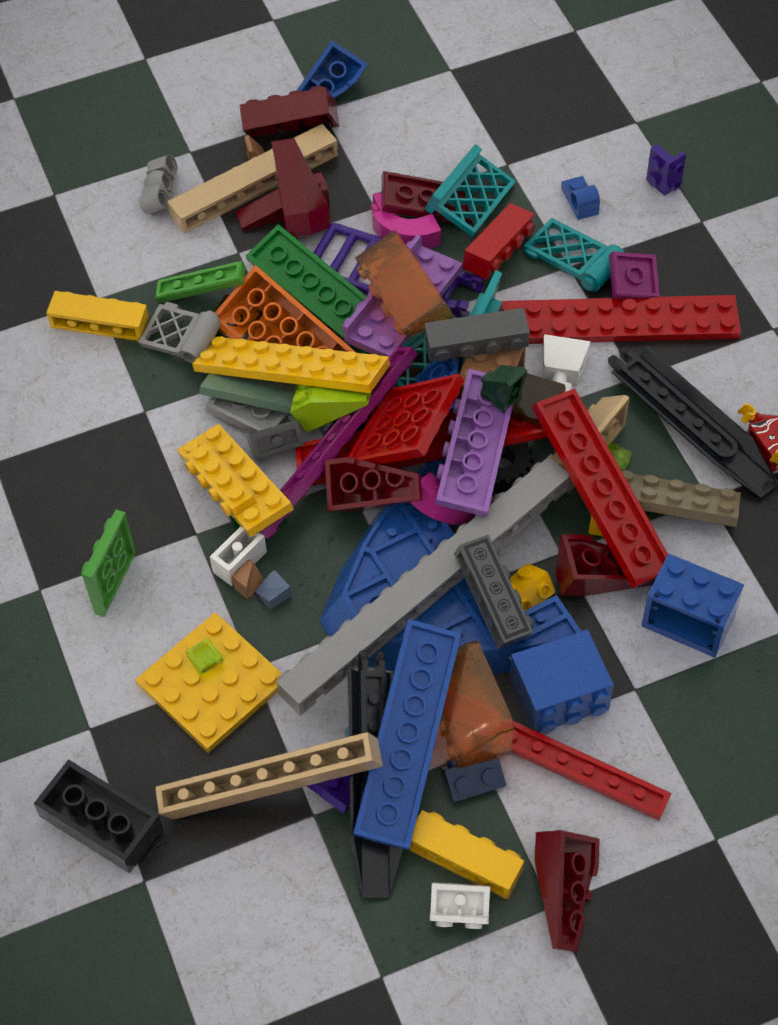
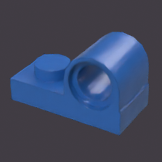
(581, 197)

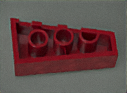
(289, 112)

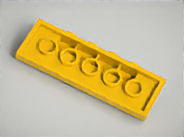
(234, 480)

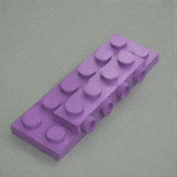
(473, 450)

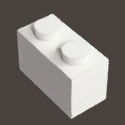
(236, 552)

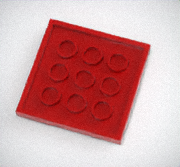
(407, 420)

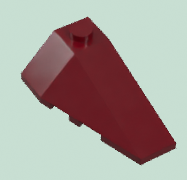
(301, 198)
(268, 207)
(363, 485)
(588, 567)
(564, 872)

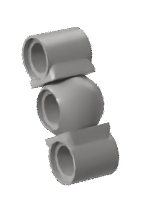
(158, 184)

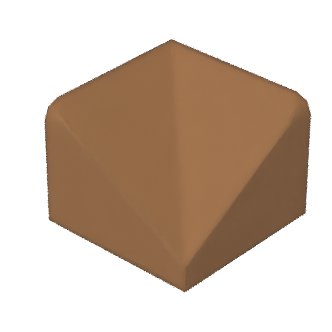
(247, 579)

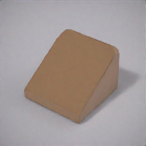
(253, 149)

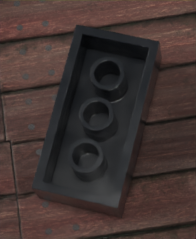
(98, 815)

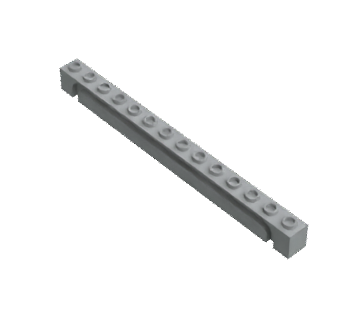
(418, 588)

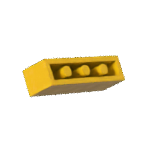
(97, 315)
(466, 854)

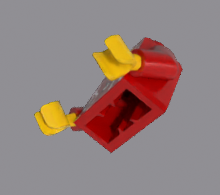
(764, 432)

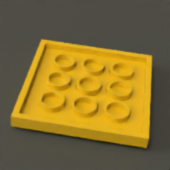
(219, 699)

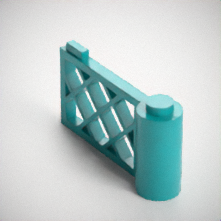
(596, 266)

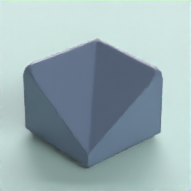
(273, 590)

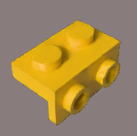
(533, 585)

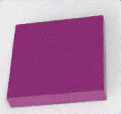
(633, 275)

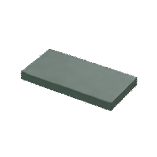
(248, 391)

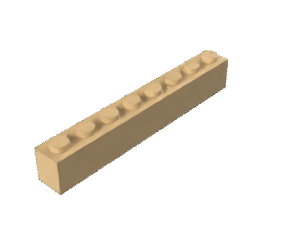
(245, 182)
(269, 776)

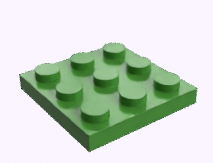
(109, 562)

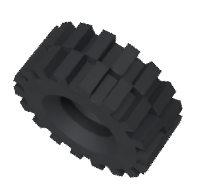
(522, 462)

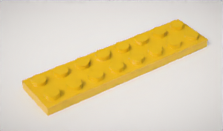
(292, 364)

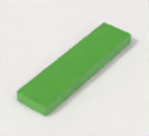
(200, 282)

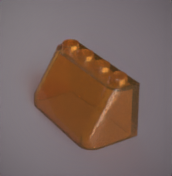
(402, 285)
(474, 711)

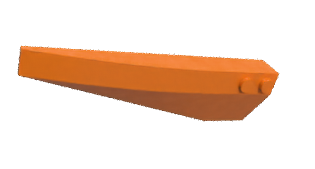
(282, 319)

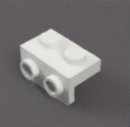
(460, 904)

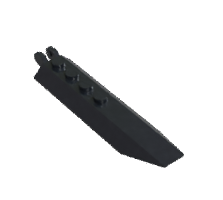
(695, 418)
(367, 696)

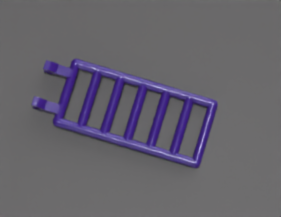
(458, 308)

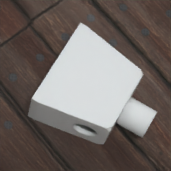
(564, 358)

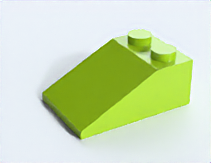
(320, 405)

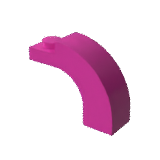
(386, 222)
(430, 488)

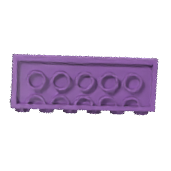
(371, 327)

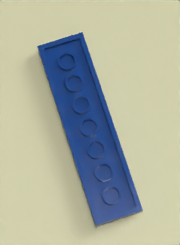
(407, 734)

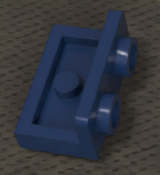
(473, 779)

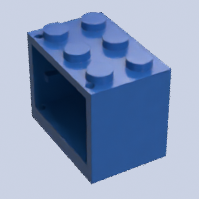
(692, 605)
(561, 682)

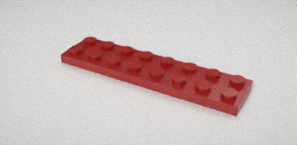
(602, 486)

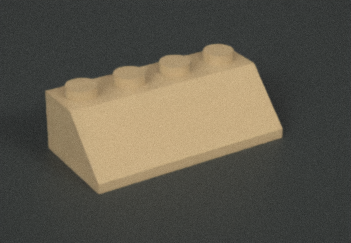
(608, 417)

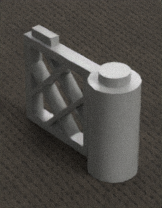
(194, 337)

